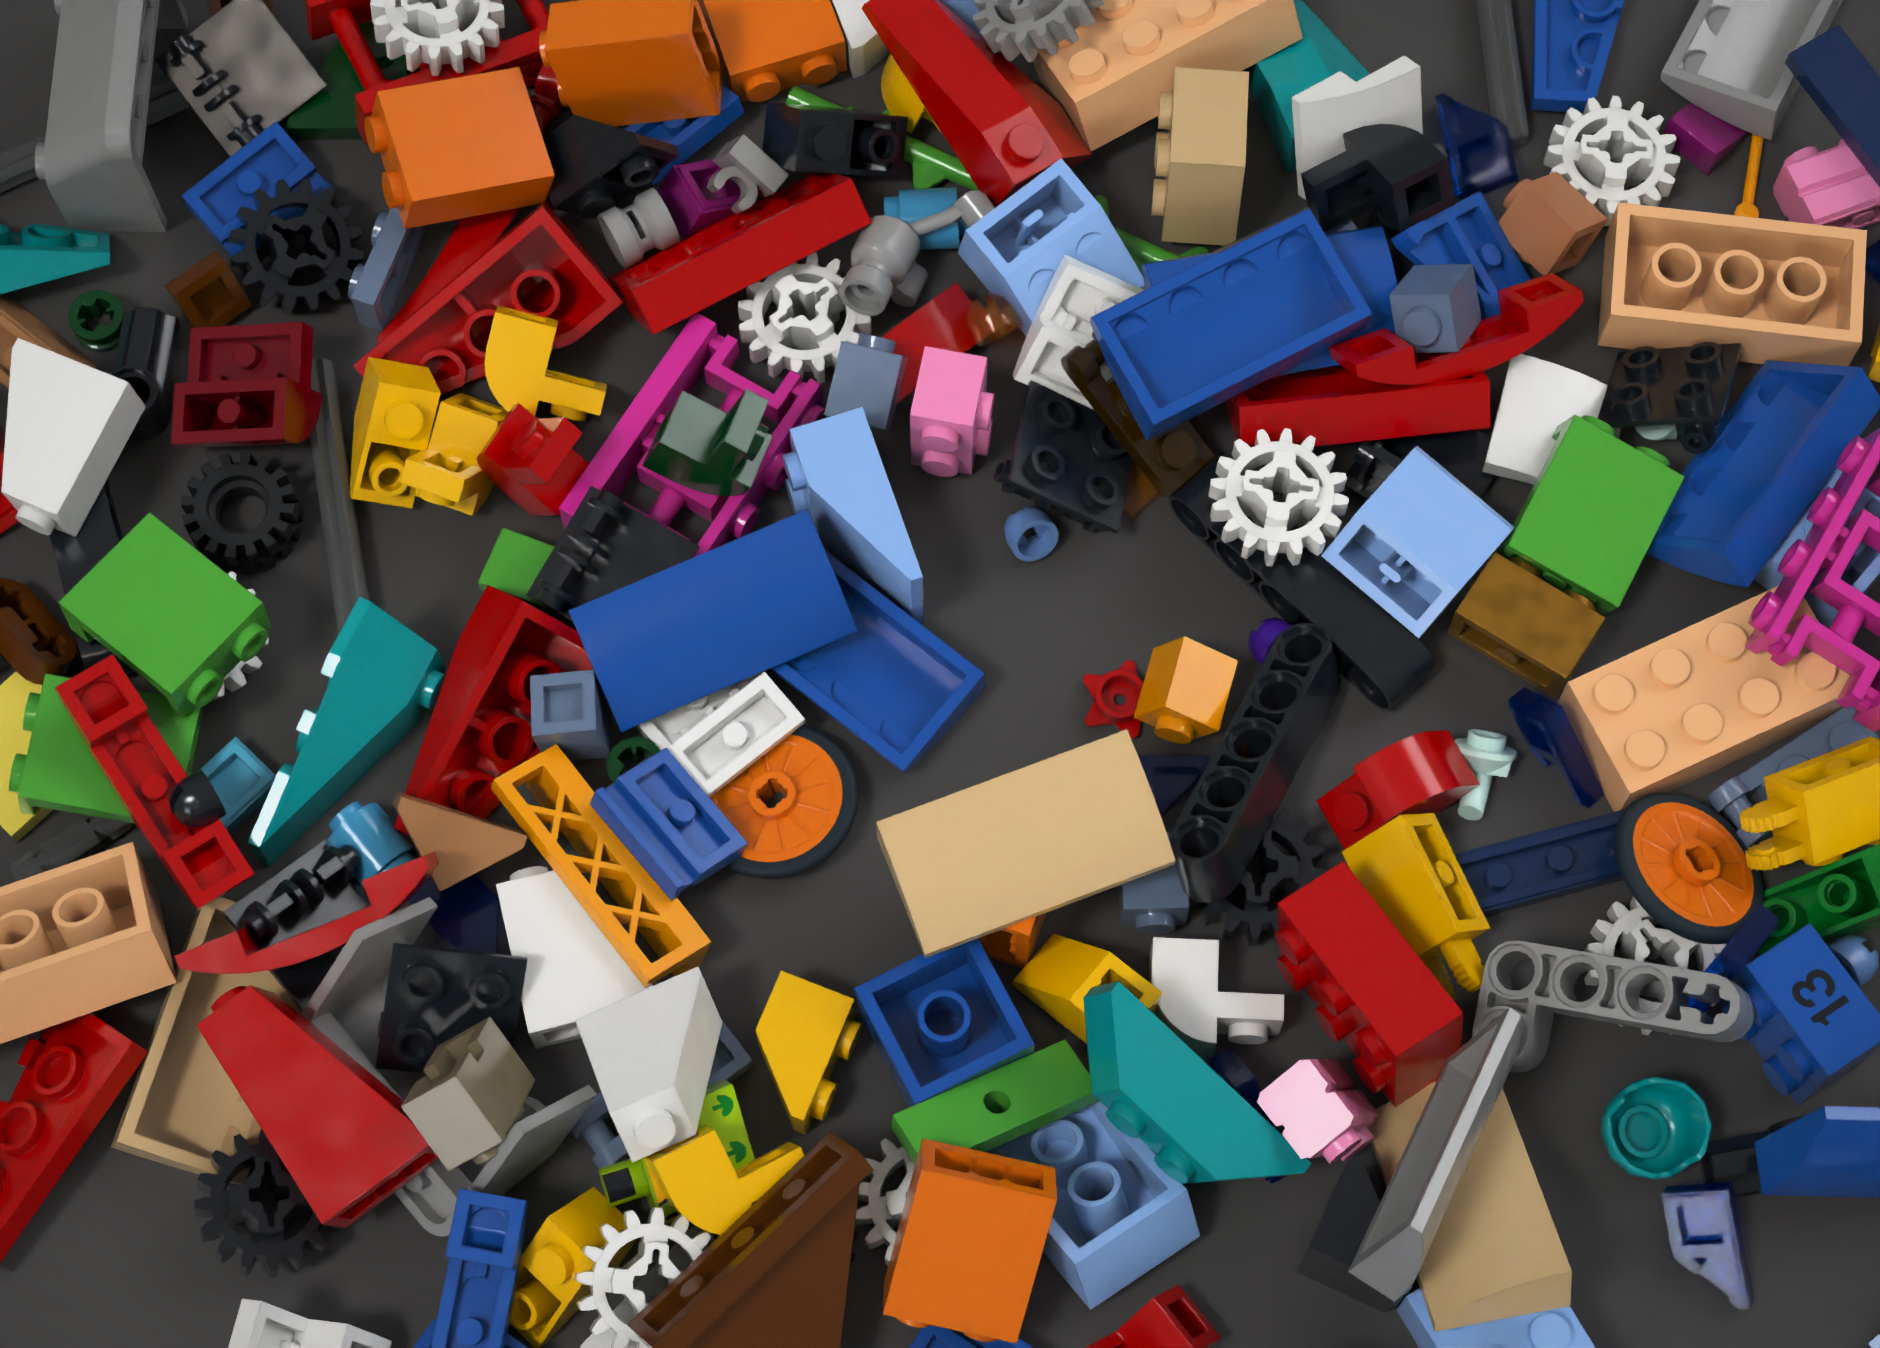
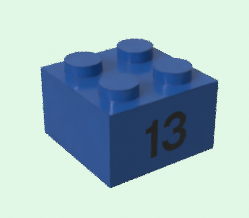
(1808, 1016)
(942, 1021)

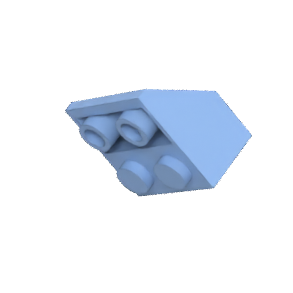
(1417, 541)

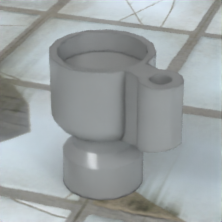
(883, 267)

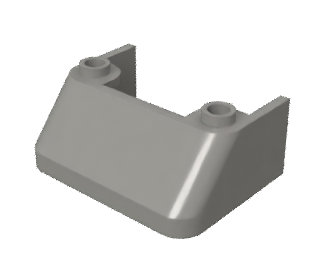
(101, 113)
(348, 1013)

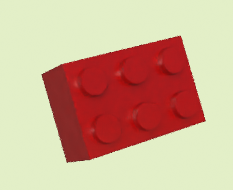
(1367, 984)

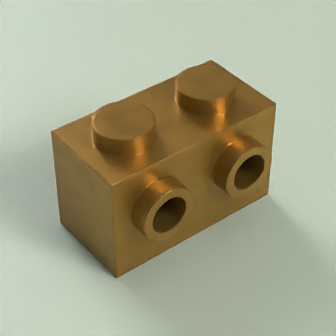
(1526, 623)

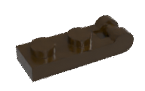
(1165, 459)

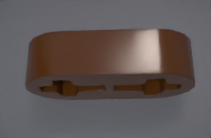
(31, 635)

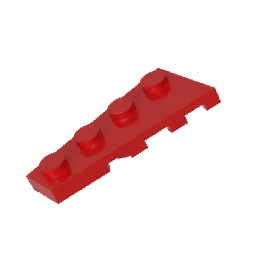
(54, 1109)

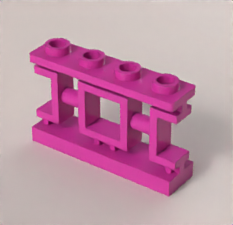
(624, 451)
(1830, 548)

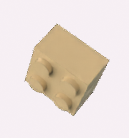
(1201, 156)

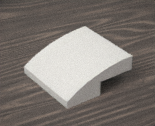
(1343, 105)
(1064, 322)
(1530, 408)
(725, 730)

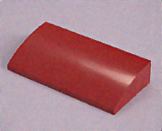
(740, 250)
(1350, 409)

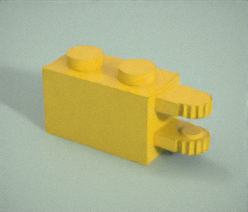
(1818, 808)
(1424, 895)

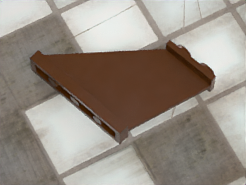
(775, 1270)

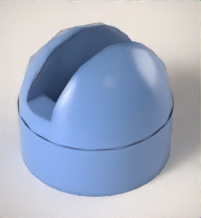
(1037, 545)
(1855, 957)

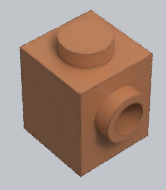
(1550, 223)

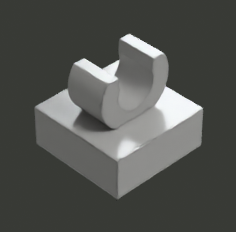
(750, 169)

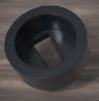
(196, 801)

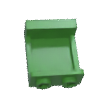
(1592, 512)
(168, 614)
(61, 769)

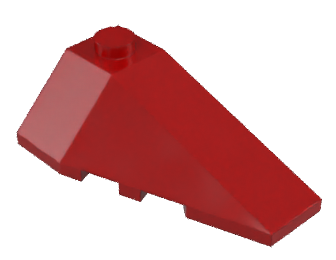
(981, 102)
(529, 269)
(485, 702)

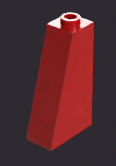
(316, 1105)

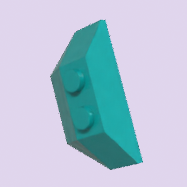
(1175, 1099)

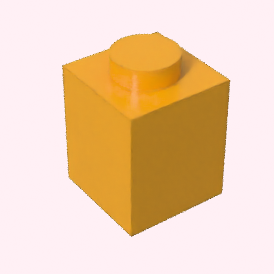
(1185, 690)

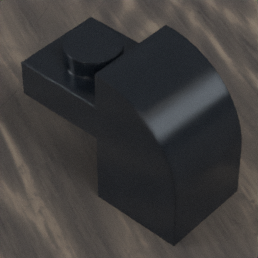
(1383, 169)

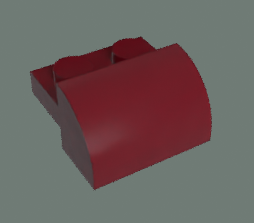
(247, 387)

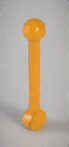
(1747, 206)

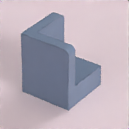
(571, 713)

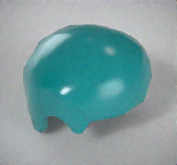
(1655, 1128)

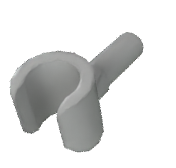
(969, 207)

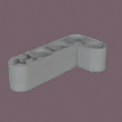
(1612, 1003)

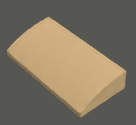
(1025, 843)
(182, 1095)
(1497, 1239)

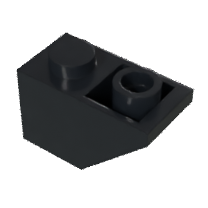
(834, 140)
(600, 164)

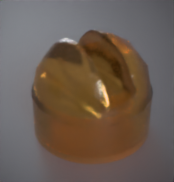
(994, 321)

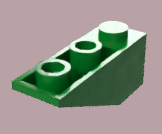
(1833, 898)

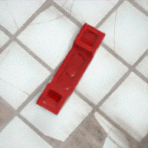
(1525, 318)
(143, 775)
(241, 954)

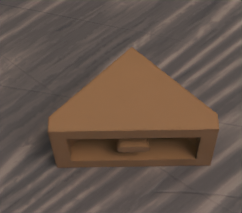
(460, 840)

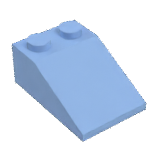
(848, 495)
(1112, 1205)

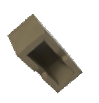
(471, 1095)

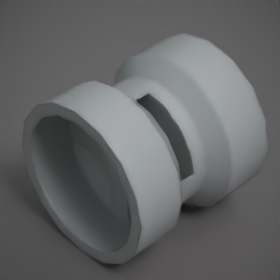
(638, 228)

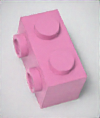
(950, 412)

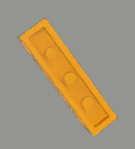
(641, 902)

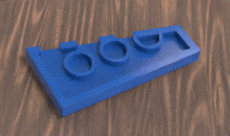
(1570, 51)

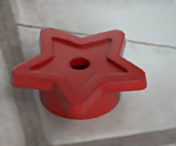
(1103, 690)

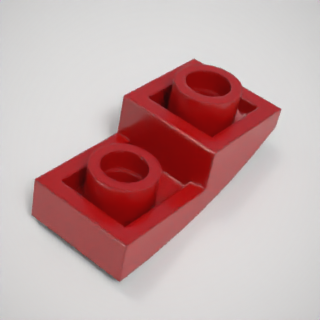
(937, 325)

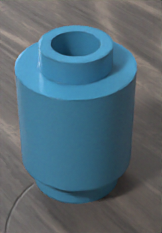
(921, 203)
(371, 837)

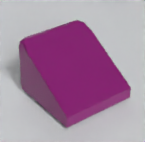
(1703, 137)
(689, 199)

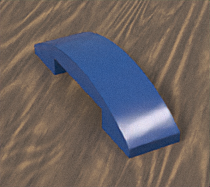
(481, 1271)

